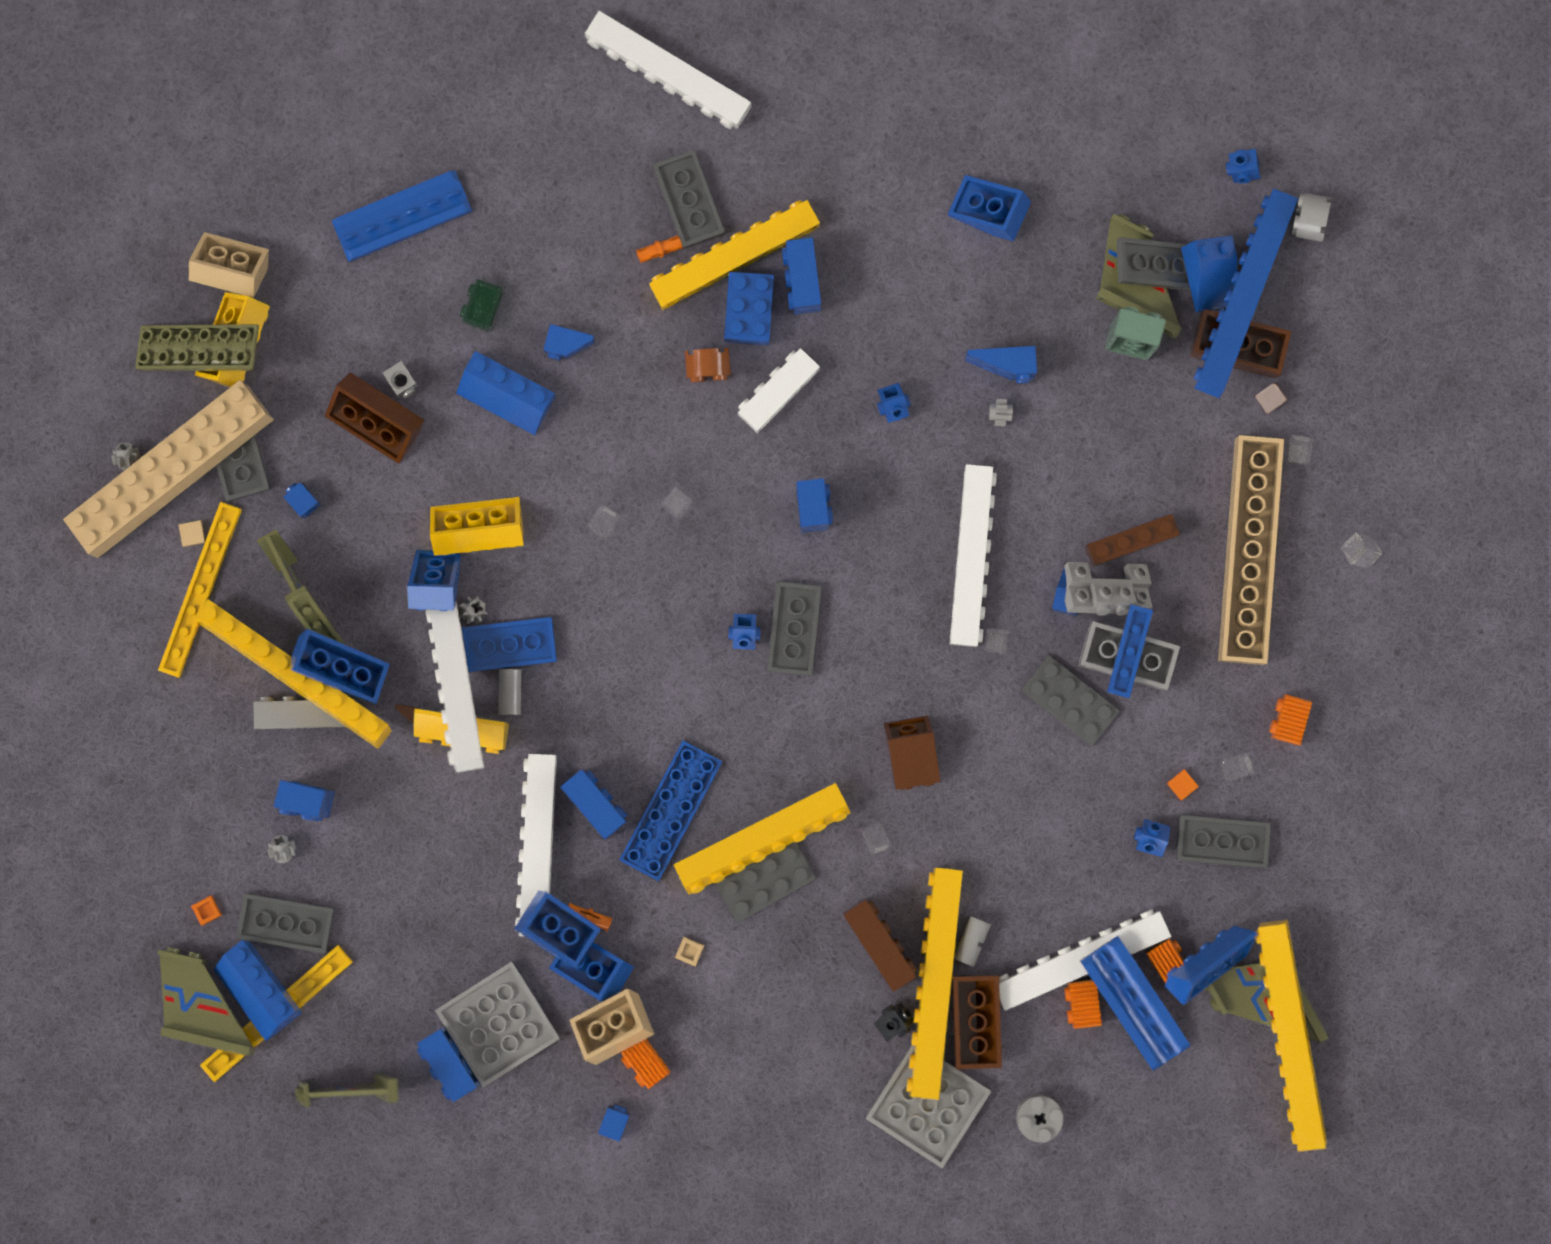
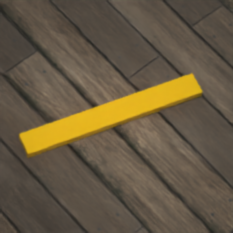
(200, 589)
(301, 993)

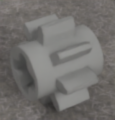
(1000, 412)
(125, 455)
(472, 610)
(281, 849)

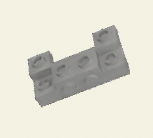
(1106, 595)

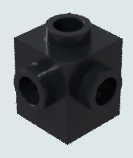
(894, 1021)

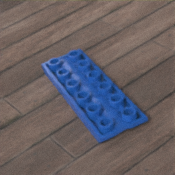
(401, 215)
(670, 810)
(1135, 1003)

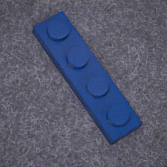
(1129, 651)

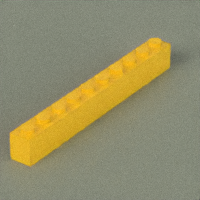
(279, 665)
(935, 984)
(1292, 1035)

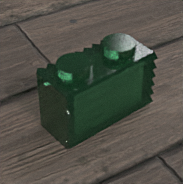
(481, 305)

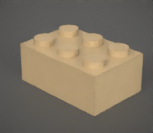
(228, 264)
(611, 1027)

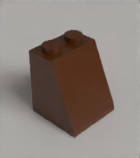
(912, 752)

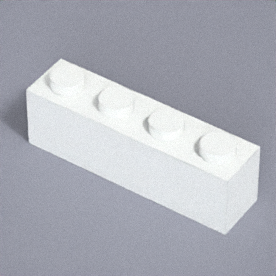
(778, 391)

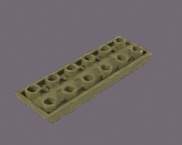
(197, 347)

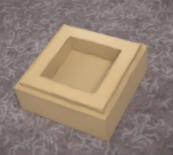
(192, 533)
(689, 951)

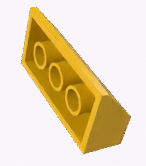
(236, 310)
(476, 526)
(430, 726)

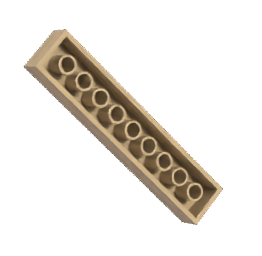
(168, 469)
(1251, 550)

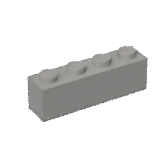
(290, 714)

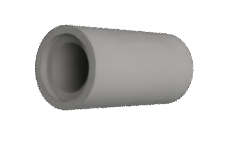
(509, 692)
(971, 940)

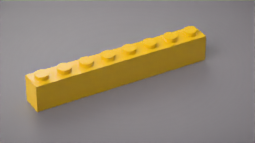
(734, 254)
(762, 839)

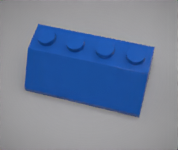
(505, 393)
(339, 666)
(1210, 963)
(256, 989)

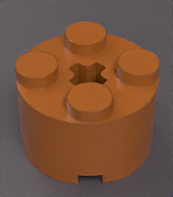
(707, 364)

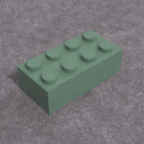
(1135, 333)

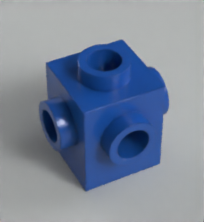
(1243, 166)
(893, 403)
(744, 636)
(1152, 837)

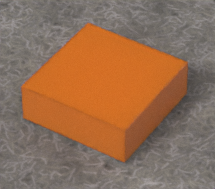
(1182, 784)
(206, 910)

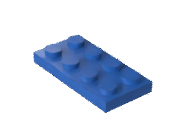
(509, 644)

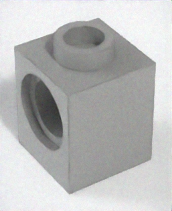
(394, 373)

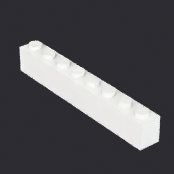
(668, 70)
(971, 556)
(455, 690)
(538, 828)
(1066, 966)

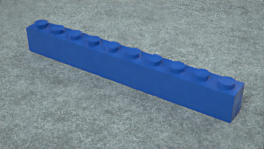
(1245, 294)

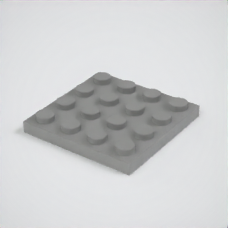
(497, 1024)
(929, 1124)

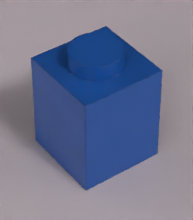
(301, 499)
(614, 1122)

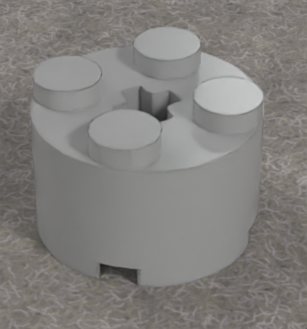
(1313, 216)
(1027, 1123)

